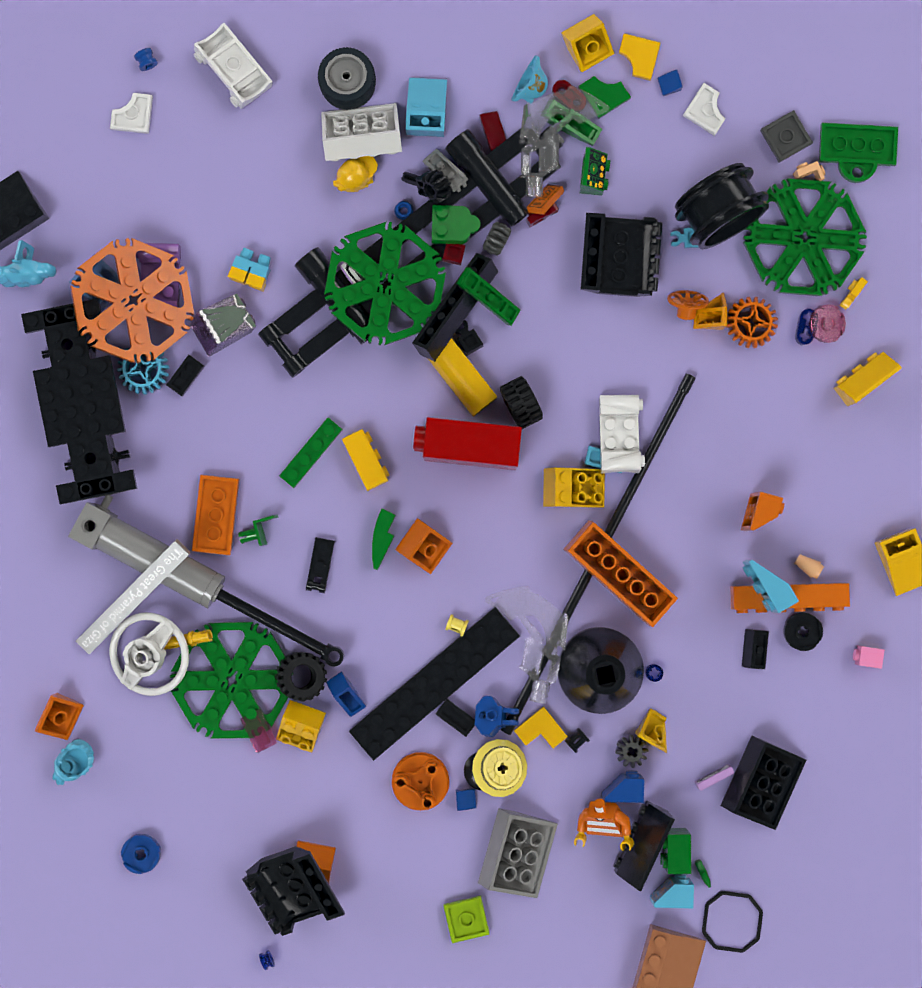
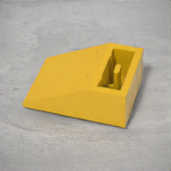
(573, 487)
(902, 560)

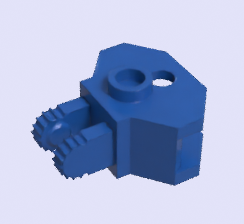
(495, 716)

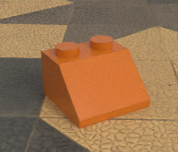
(423, 546)

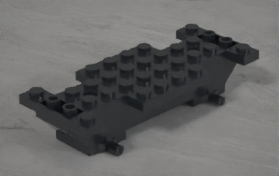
(80, 404)

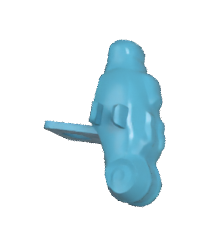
(25, 271)

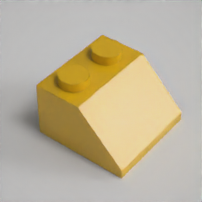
(588, 42)

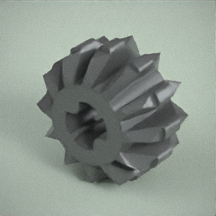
(496, 238)
(638, 752)

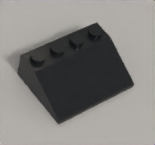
(18, 209)
(763, 783)
(648, 836)

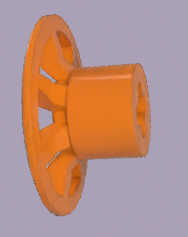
(687, 306)

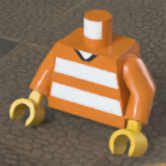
(605, 820)

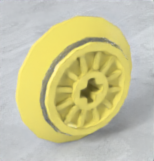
(487, 761)

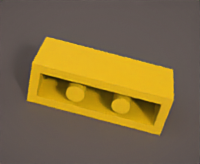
(366, 459)

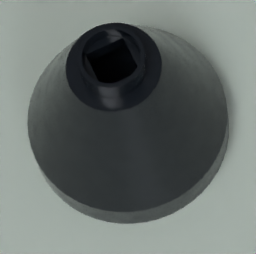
(597, 649)

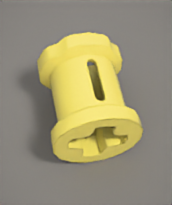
(456, 625)

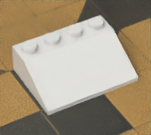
(361, 132)

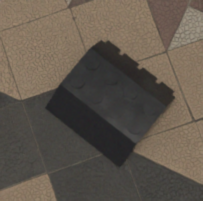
(620, 255)
(291, 889)

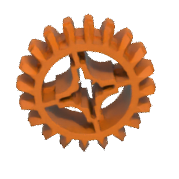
(768, 325)

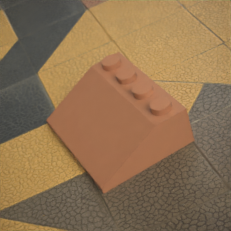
(669, 959)

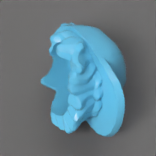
(73, 761)

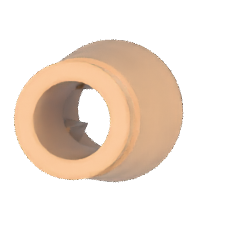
(809, 566)

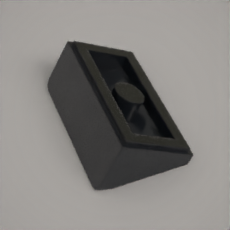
(755, 649)

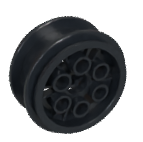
(721, 205)

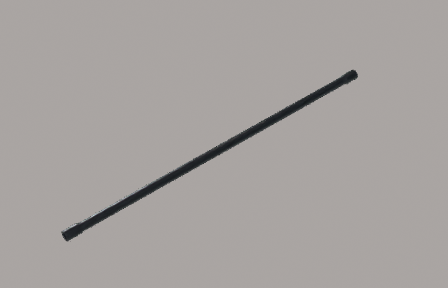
(683, 390)

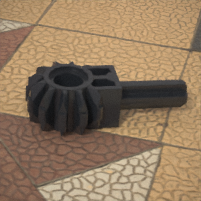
(430, 184)

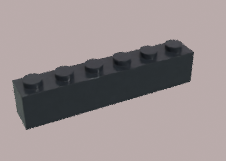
(451, 312)

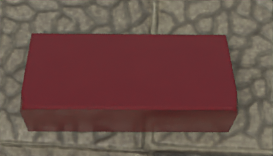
(492, 129)

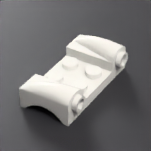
(233, 66)
(620, 433)

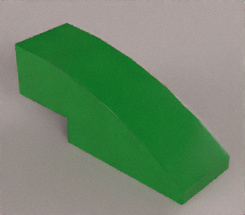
(586, 131)
(381, 537)

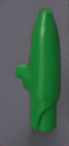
(703, 873)

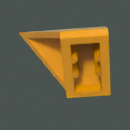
(712, 316)

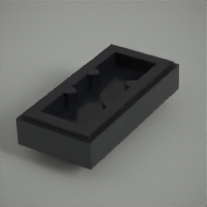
(185, 375)
(456, 717)

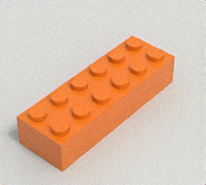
(620, 573)

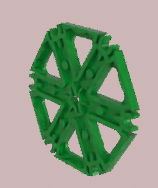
(822, 238)
(370, 272)
(213, 680)

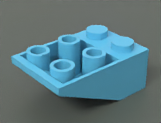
(426, 107)
(775, 591)

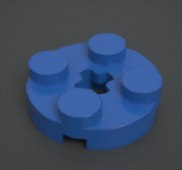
(130, 857)

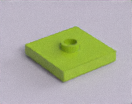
(466, 919)

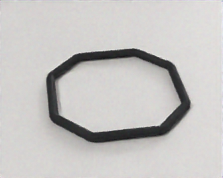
(706, 915)

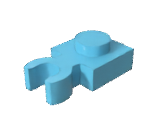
(683, 238)

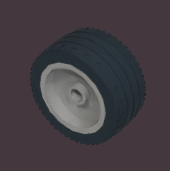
(346, 78)

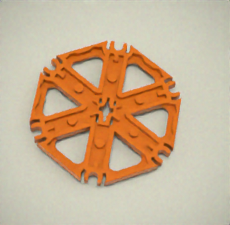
(115, 293)

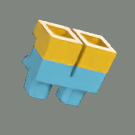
(250, 272)

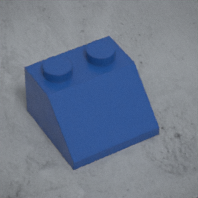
(625, 788)

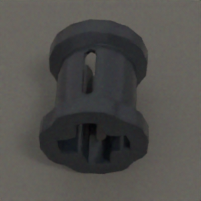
(579, 743)

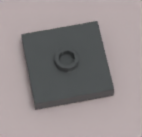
(786, 136)

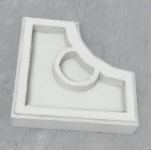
(704, 110)
(134, 116)

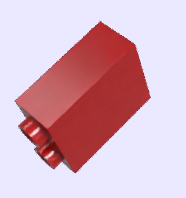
(468, 443)

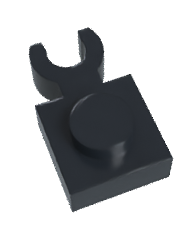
(469, 339)

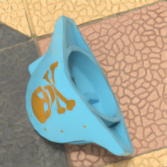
(532, 83)

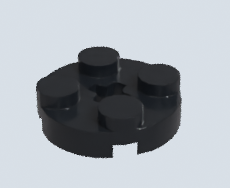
(811, 639)

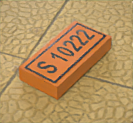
(550, 196)

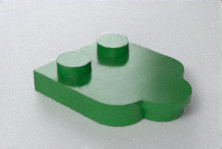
(453, 224)

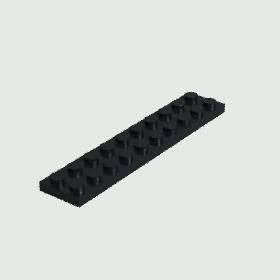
(434, 683)

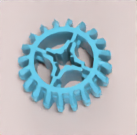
(147, 376)

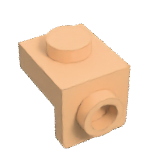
(805, 170)

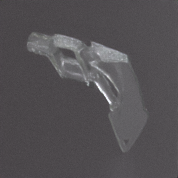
(574, 105)
(521, 603)

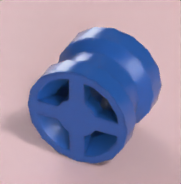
(145, 59)

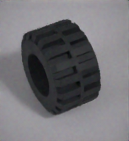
(521, 402)
(317, 676)

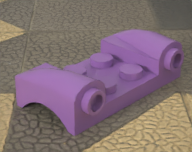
(150, 263)

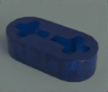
(801, 326)

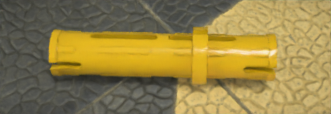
(192, 639)

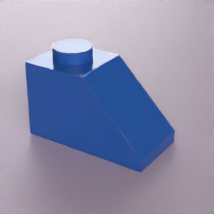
(345, 694)

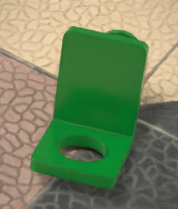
(257, 532)

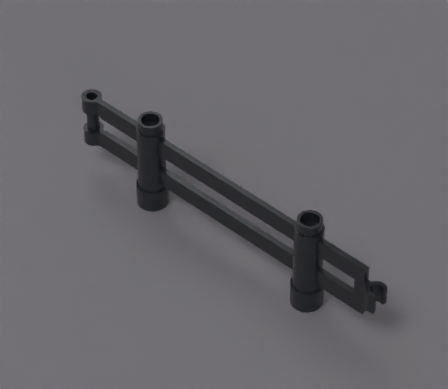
(481, 171)

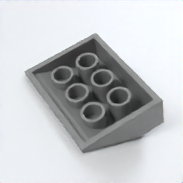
(517, 853)

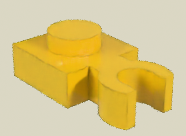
(855, 288)

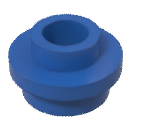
(403, 204)

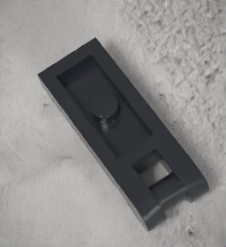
(320, 564)

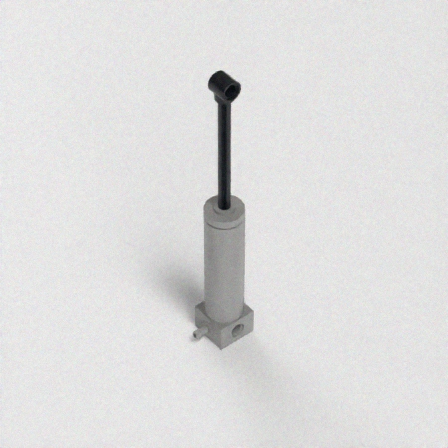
(188, 578)

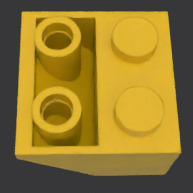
(300, 726)

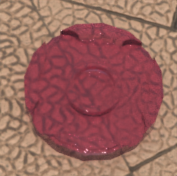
(827, 323)

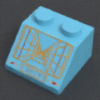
(674, 893)

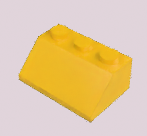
(866, 378)

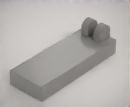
(438, 161)

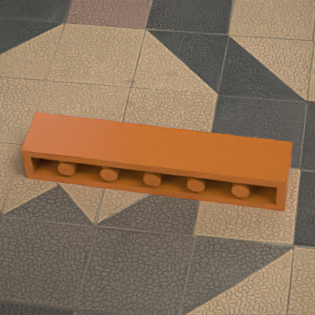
(809, 596)

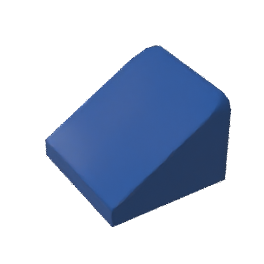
(670, 83)
(465, 799)

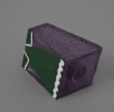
(222, 324)

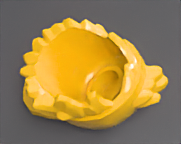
(355, 174)

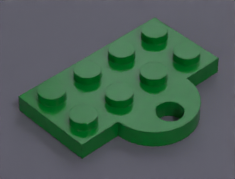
(858, 148)

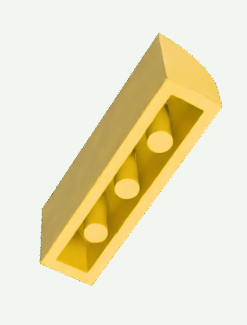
(463, 379)

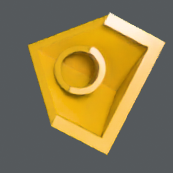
(653, 730)

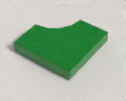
(610, 94)

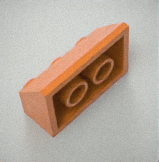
(761, 510)

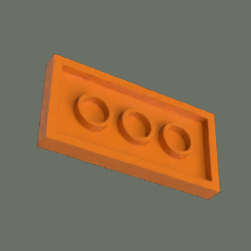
(215, 515)

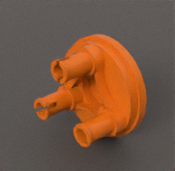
(420, 781)

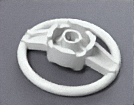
(153, 648)

